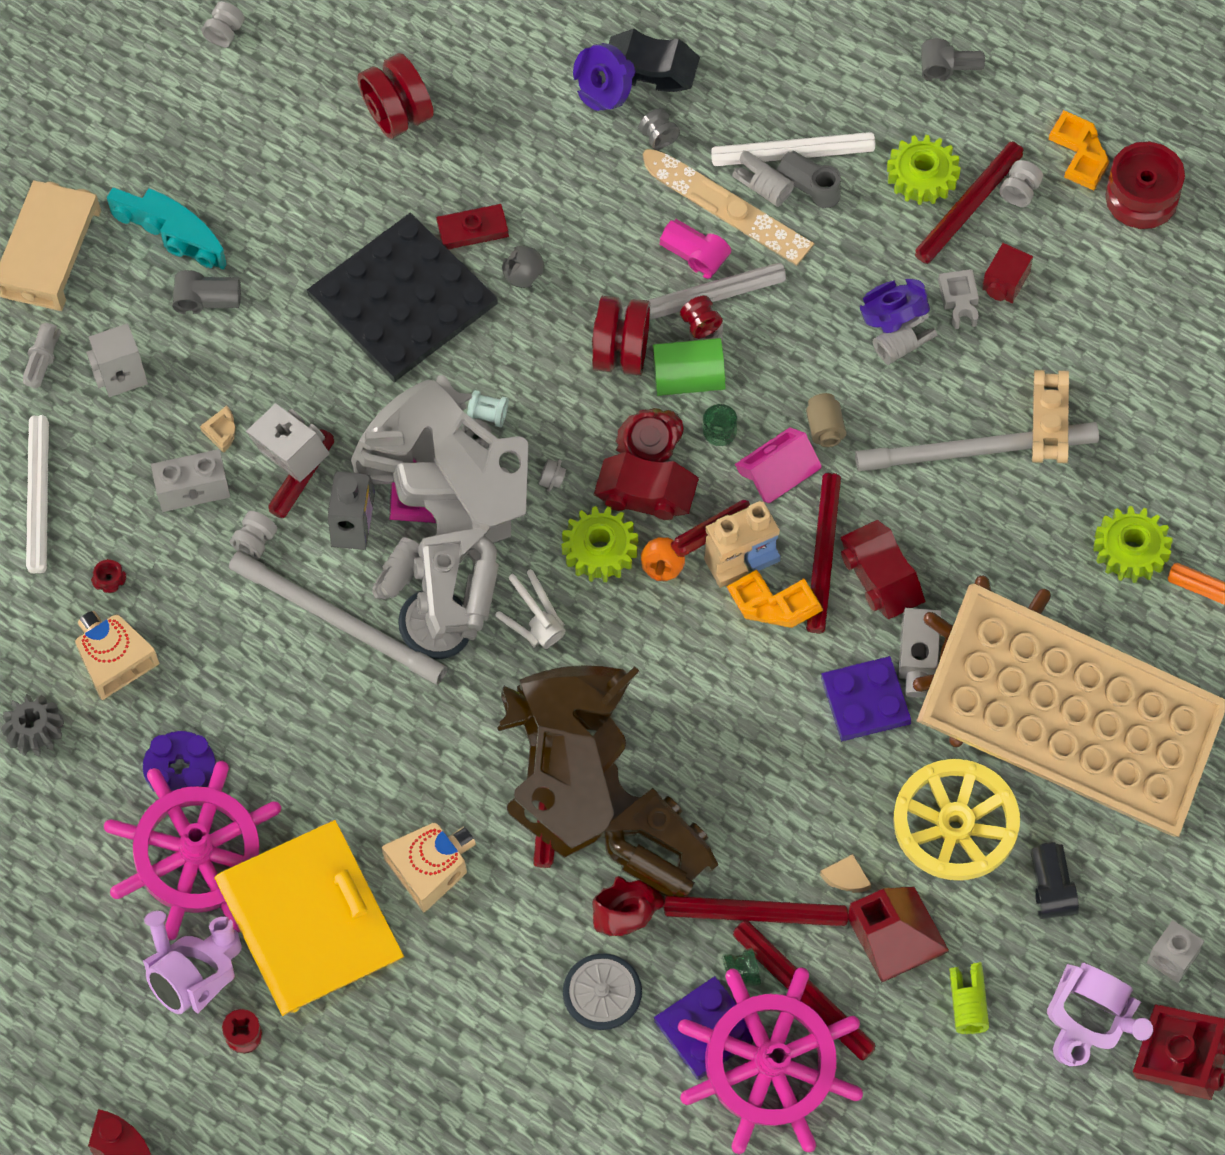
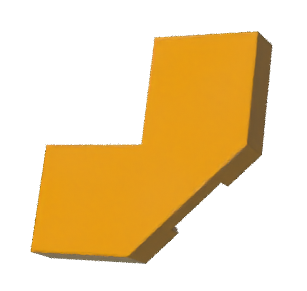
(1082, 137)
(783, 609)

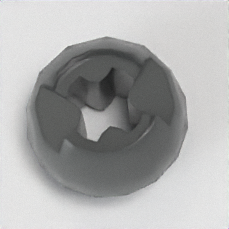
(523, 266)

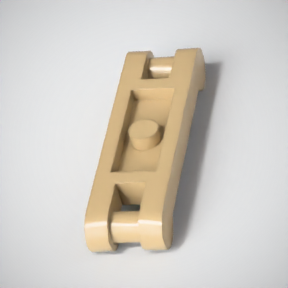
(1050, 417)

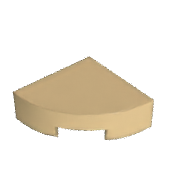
(220, 429)
(846, 876)

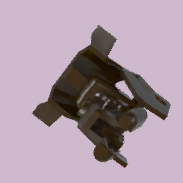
(583, 782)

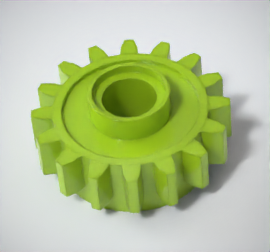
(918, 184)
(1127, 560)
(599, 561)

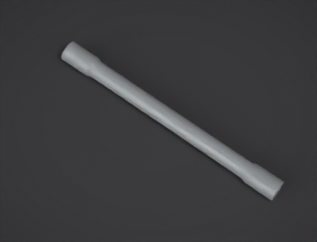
(884, 457)
(415, 661)

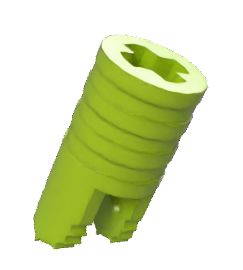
(969, 1002)

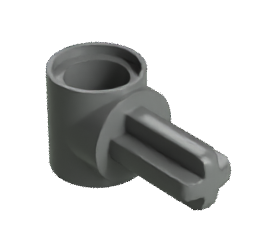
(940, 59)

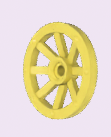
(959, 813)

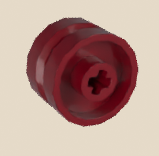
(395, 95)
(1145, 185)
(617, 335)

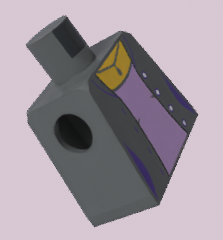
(353, 502)

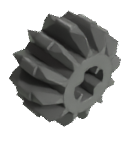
(45, 728)

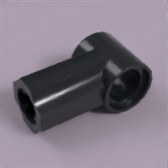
(1053, 889)

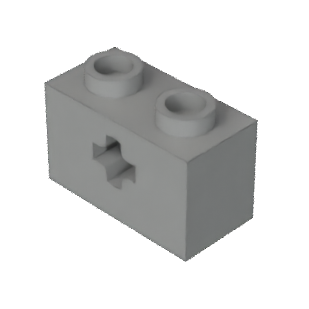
(116, 361)
(288, 441)
(190, 480)

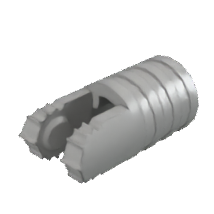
(765, 181)
(903, 341)
(396, 570)

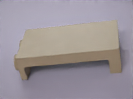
(46, 244)

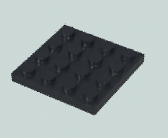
(402, 297)

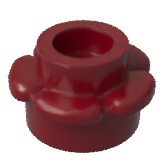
(106, 568)

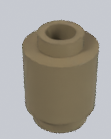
(825, 420)

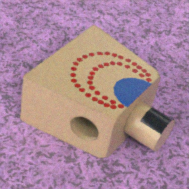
(113, 652)
(428, 861)

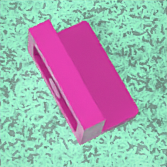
(780, 464)

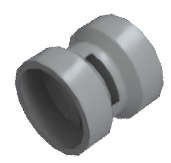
(224, 21)
(1022, 182)
(253, 534)

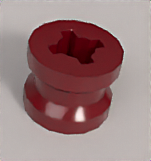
(701, 317)
(245, 1038)

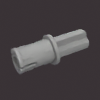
(41, 355)

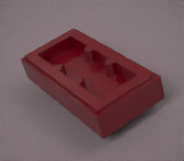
(472, 226)

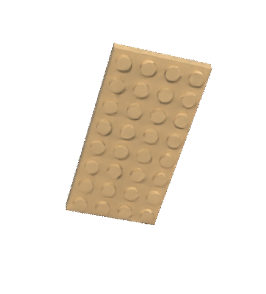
(1072, 710)

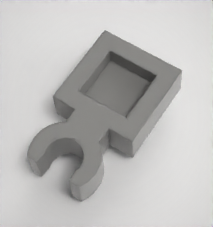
(959, 292)

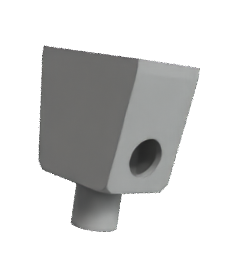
(920, 641)

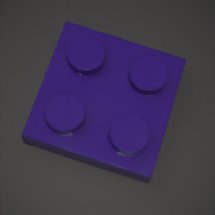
(865, 698)
(705, 1007)

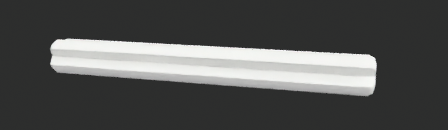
(805, 146)
(37, 494)

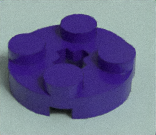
(617, 72)
(889, 311)
(180, 745)

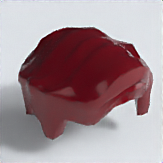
(650, 434)
(625, 907)

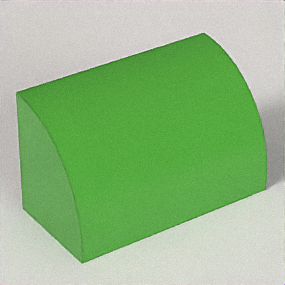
(689, 366)

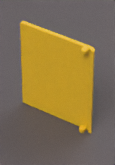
(308, 917)

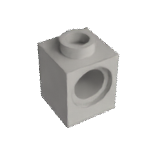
(1175, 951)

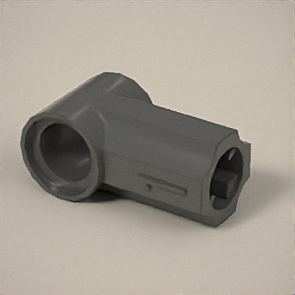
(812, 178)
(196, 292)

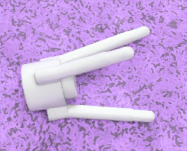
(545, 627)

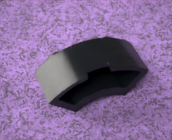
(658, 61)

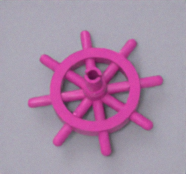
(195, 847)
(770, 1060)

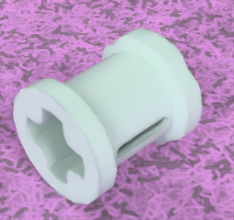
(488, 408)

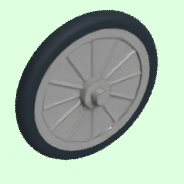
(418, 637)
(602, 991)

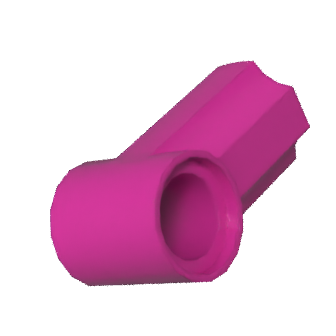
(701, 251)

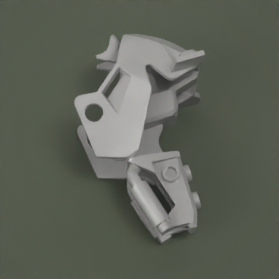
(458, 485)

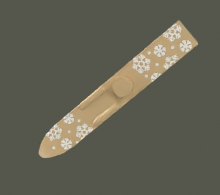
(727, 206)

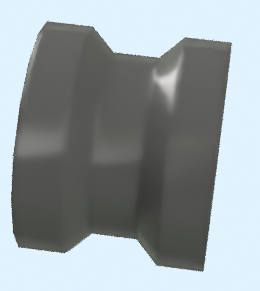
(659, 129)

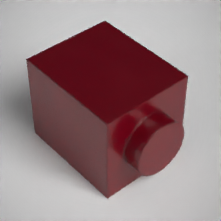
(1007, 273)

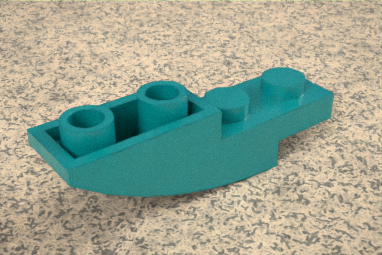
(179, 227)

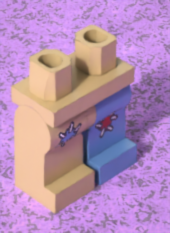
(741, 537)

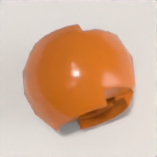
(660, 560)

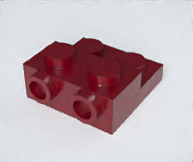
(1184, 1052)

